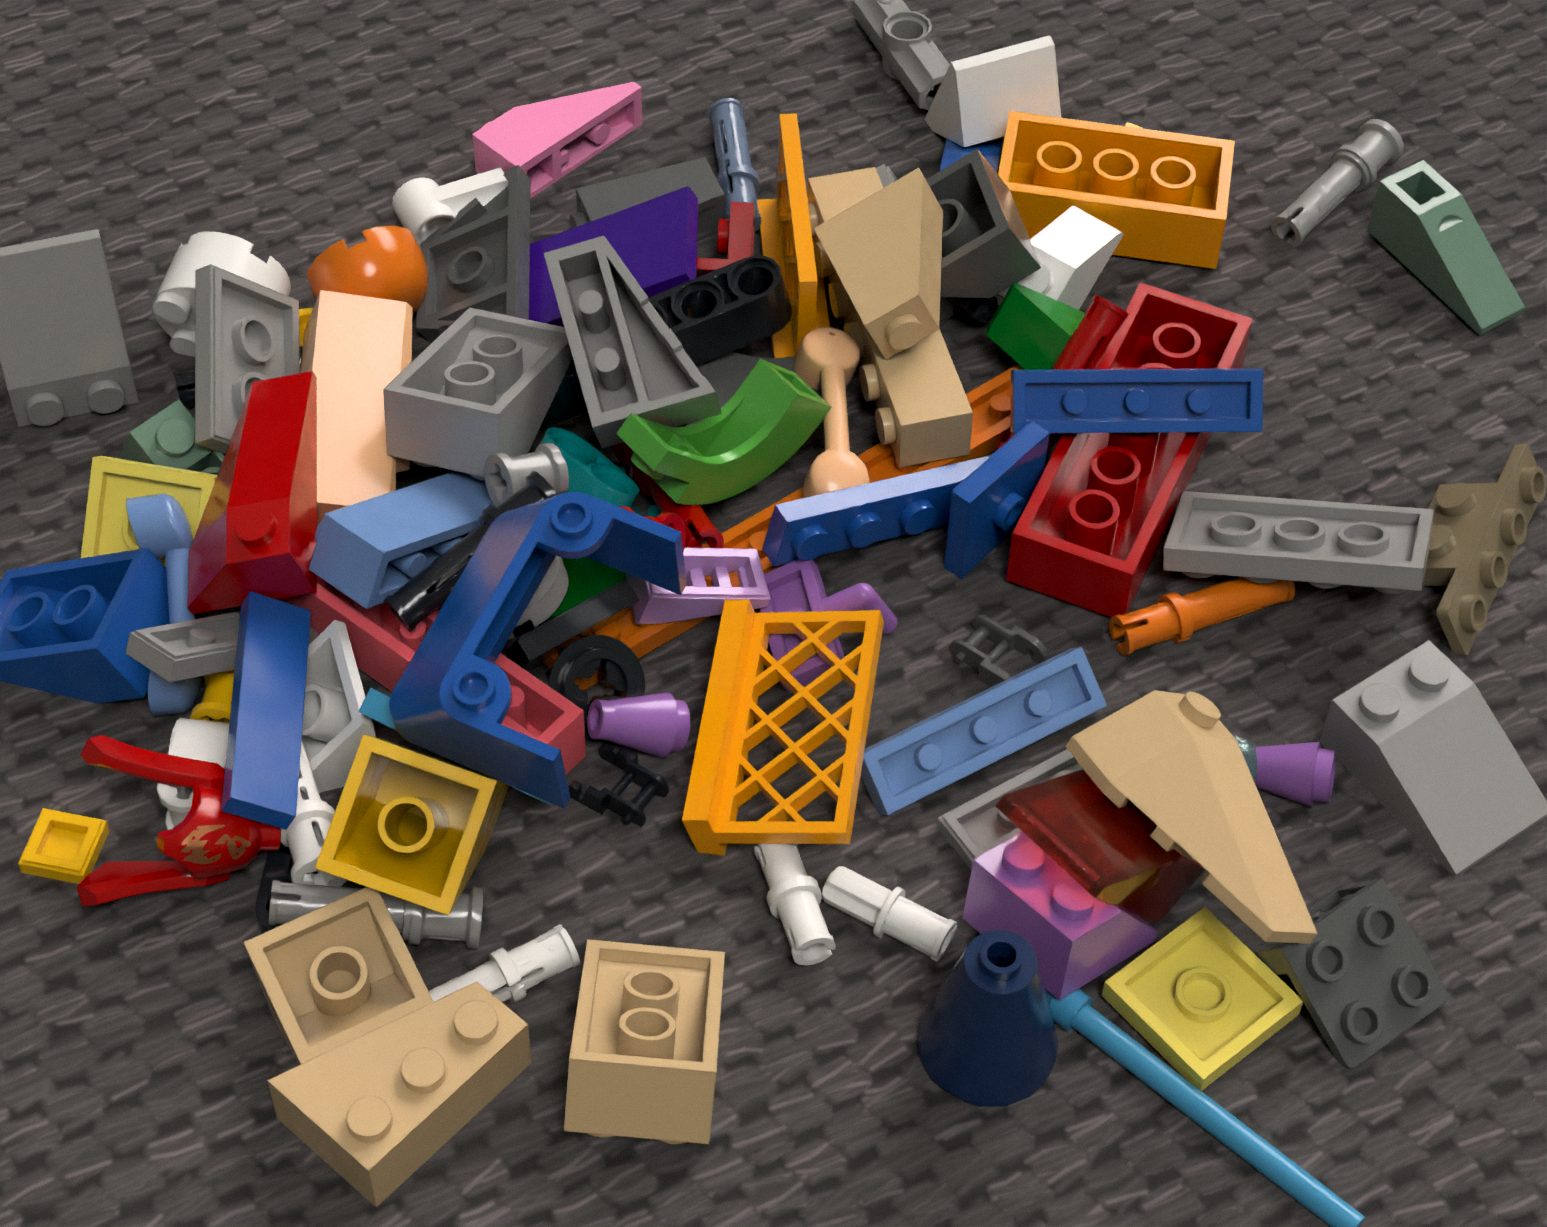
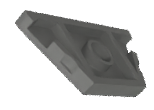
(480, 260)

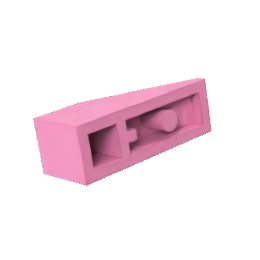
(558, 133)

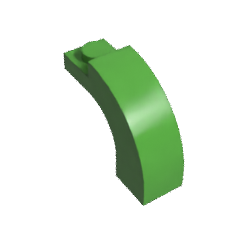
(732, 450)

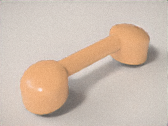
(828, 364)

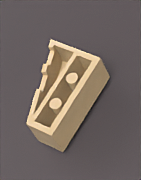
(403, 1088)

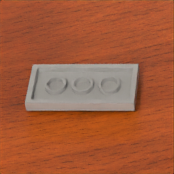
(1300, 541)

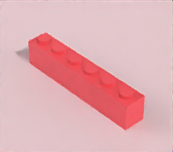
(386, 647)

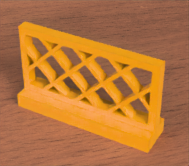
(789, 241)
(729, 734)

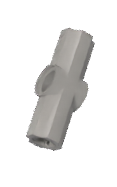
(905, 46)

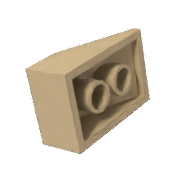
(645, 1043)

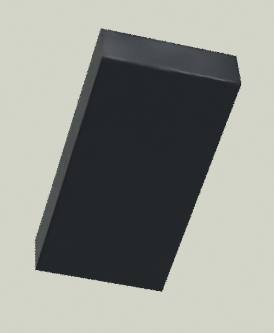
(567, 627)

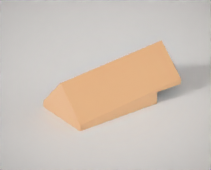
(355, 352)

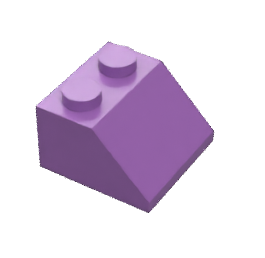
(1070, 931)

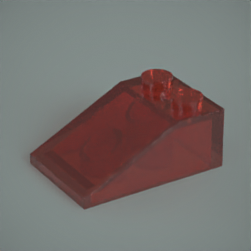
(1102, 844)

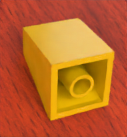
(411, 824)

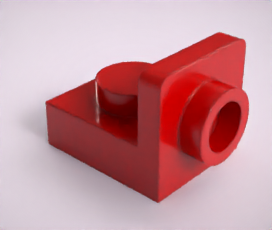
(734, 238)

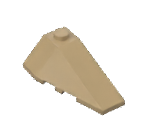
(1194, 784)

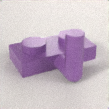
(801, 589)

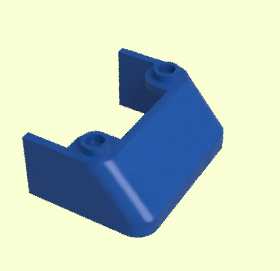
(452, 689)

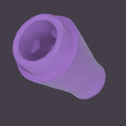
(644, 723)
(1297, 771)

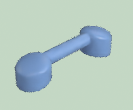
(165, 530)

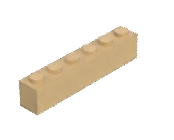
(916, 390)

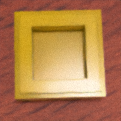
(63, 846)

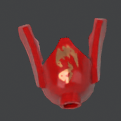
(204, 844)

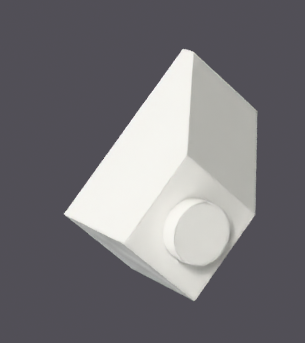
(1071, 256)

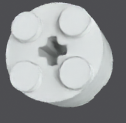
(176, 297)

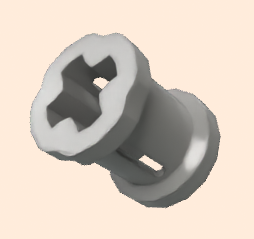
(508, 474)

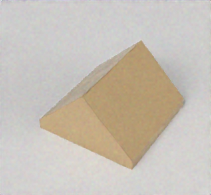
(336, 974)

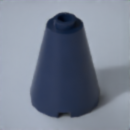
(990, 1024)

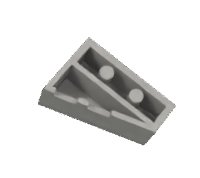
(622, 345)

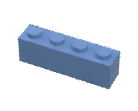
(391, 538)

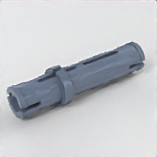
(732, 151)

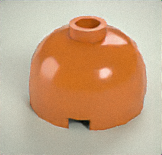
(381, 267)

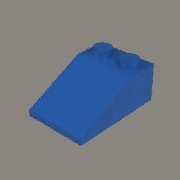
(74, 623)

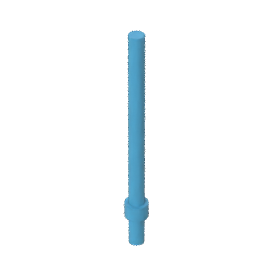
(1077, 1013)

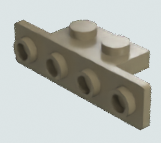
(1476, 540)

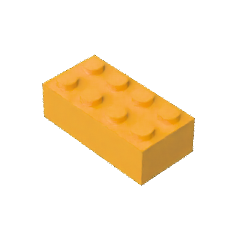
(1149, 184)

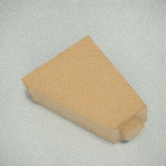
(891, 261)

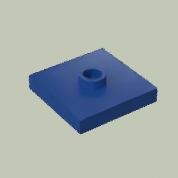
(993, 499)

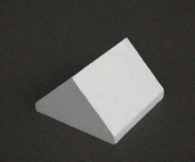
(984, 88)
(331, 708)

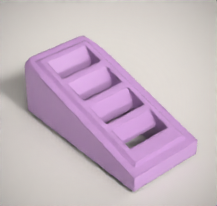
(697, 600)

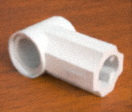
(426, 206)

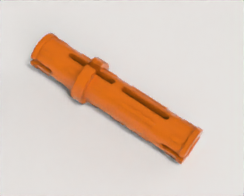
(1179, 616)

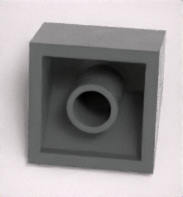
(981, 232)

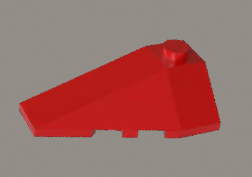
(263, 502)

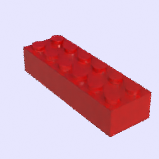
(1114, 494)

